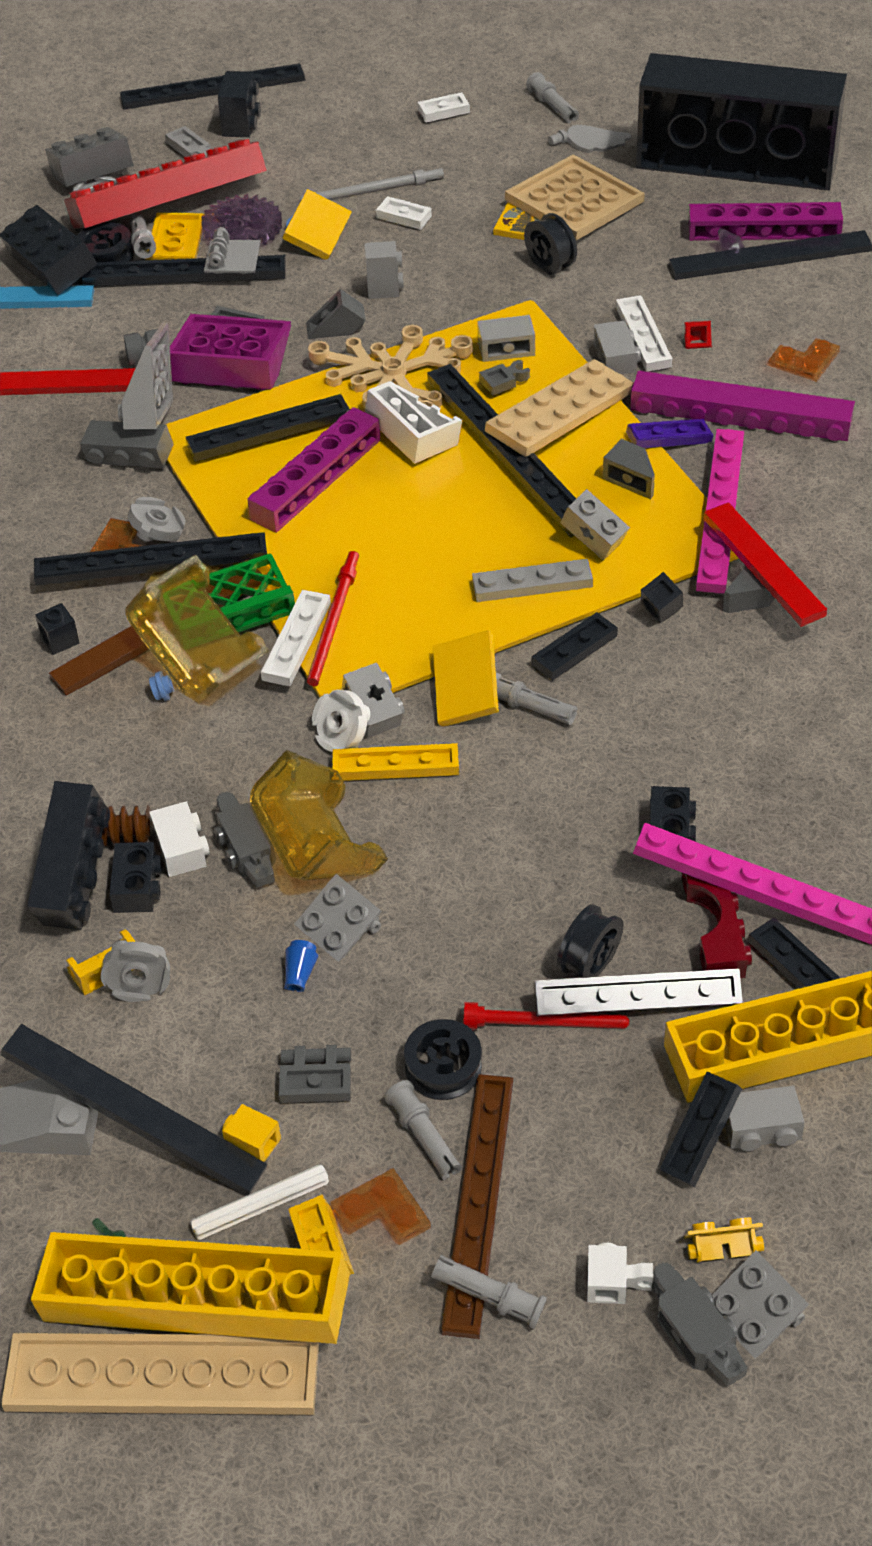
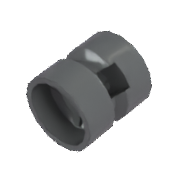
(135, 346)

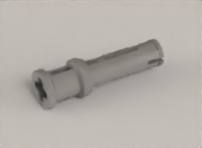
(547, 93)
(141, 236)
(519, 695)
(415, 1117)
(505, 1297)

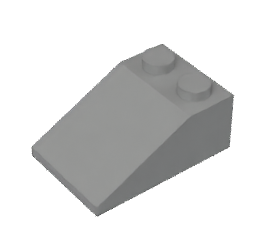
(44, 1120)

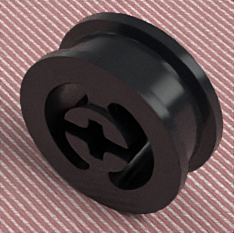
(108, 242)
(550, 243)
(590, 943)
(444, 1043)

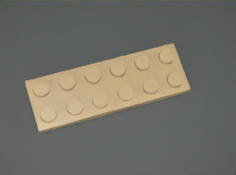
(559, 407)

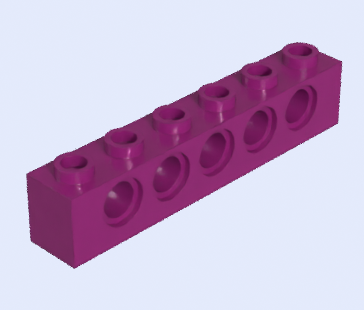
(765, 220)
(314, 469)

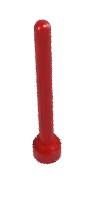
(476, 1016)

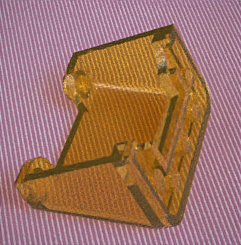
(191, 631)
(298, 814)

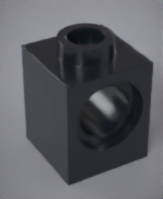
(662, 597)
(57, 629)

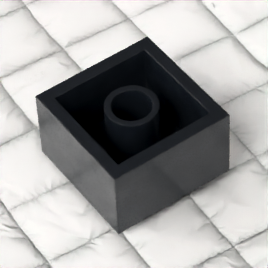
(238, 104)

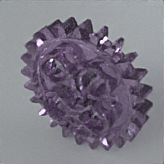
(243, 219)

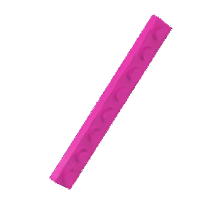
(722, 489)
(755, 882)

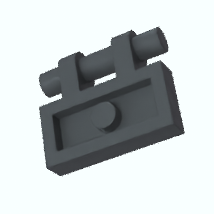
(315, 1081)

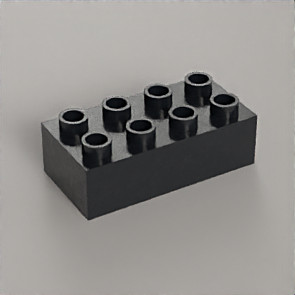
(740, 121)

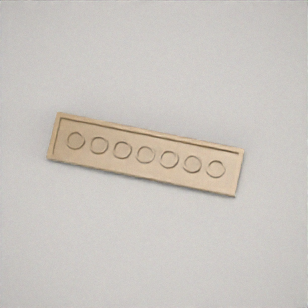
(160, 1374)

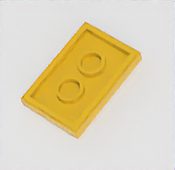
(317, 225)
(176, 235)
(465, 678)

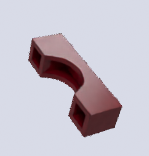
(723, 945)

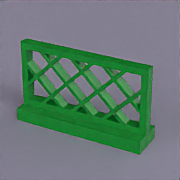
(262, 606)

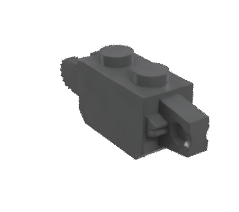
(245, 839)
(696, 1325)

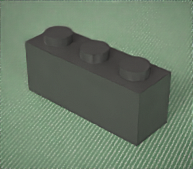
(112, 445)

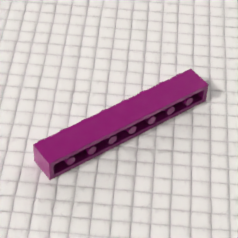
(742, 405)

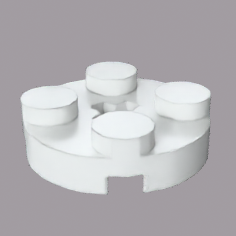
(354, 720)

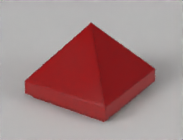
(698, 331)

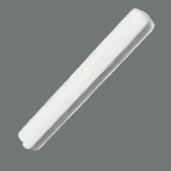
(259, 1202)

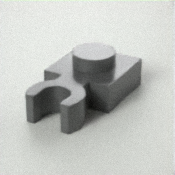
(501, 378)

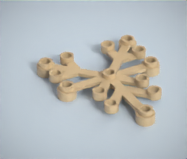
(391, 367)

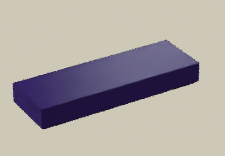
(669, 433)

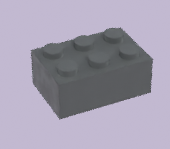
(89, 156)

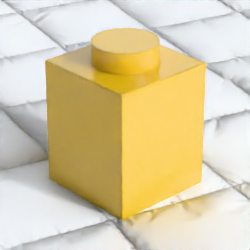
(252, 1132)

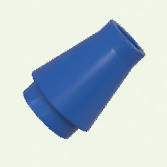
(299, 964)

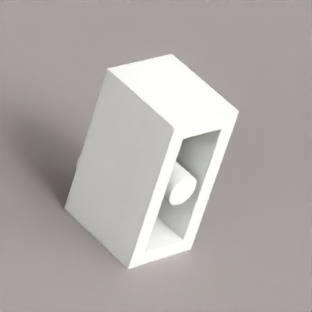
(179, 838)

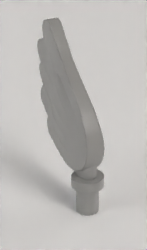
(590, 138)

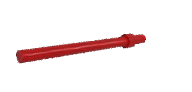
(346, 578)

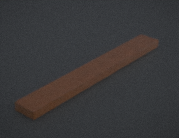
(114, 652)
(479, 1200)

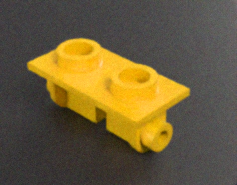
(709, 1240)

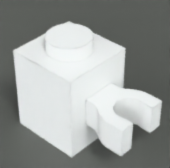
(610, 1275)

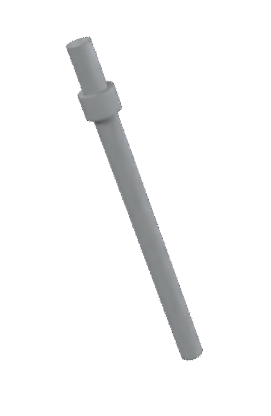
(418, 177)

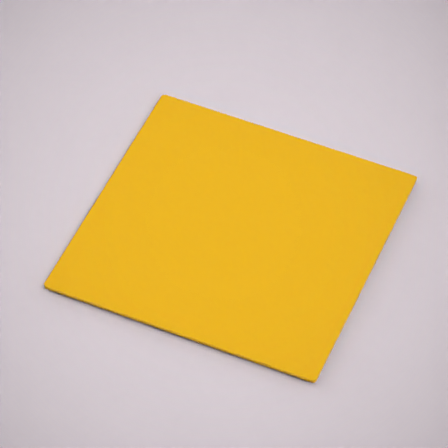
(444, 517)

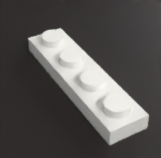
(646, 334)
(296, 638)

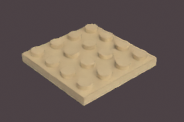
(577, 193)

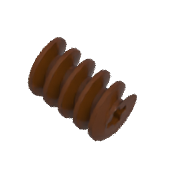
(127, 826)

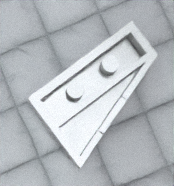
(410, 424)

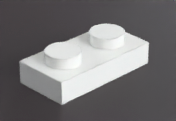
(443, 107)
(403, 213)

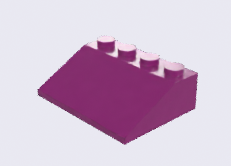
(229, 351)

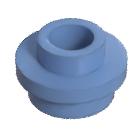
(161, 686)

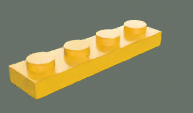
(396, 761)

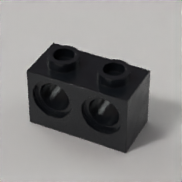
(673, 810)
(134, 877)

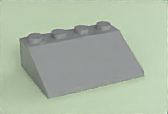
(150, 387)

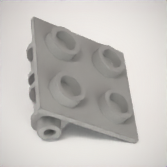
(231, 255)
(339, 918)
(759, 1303)

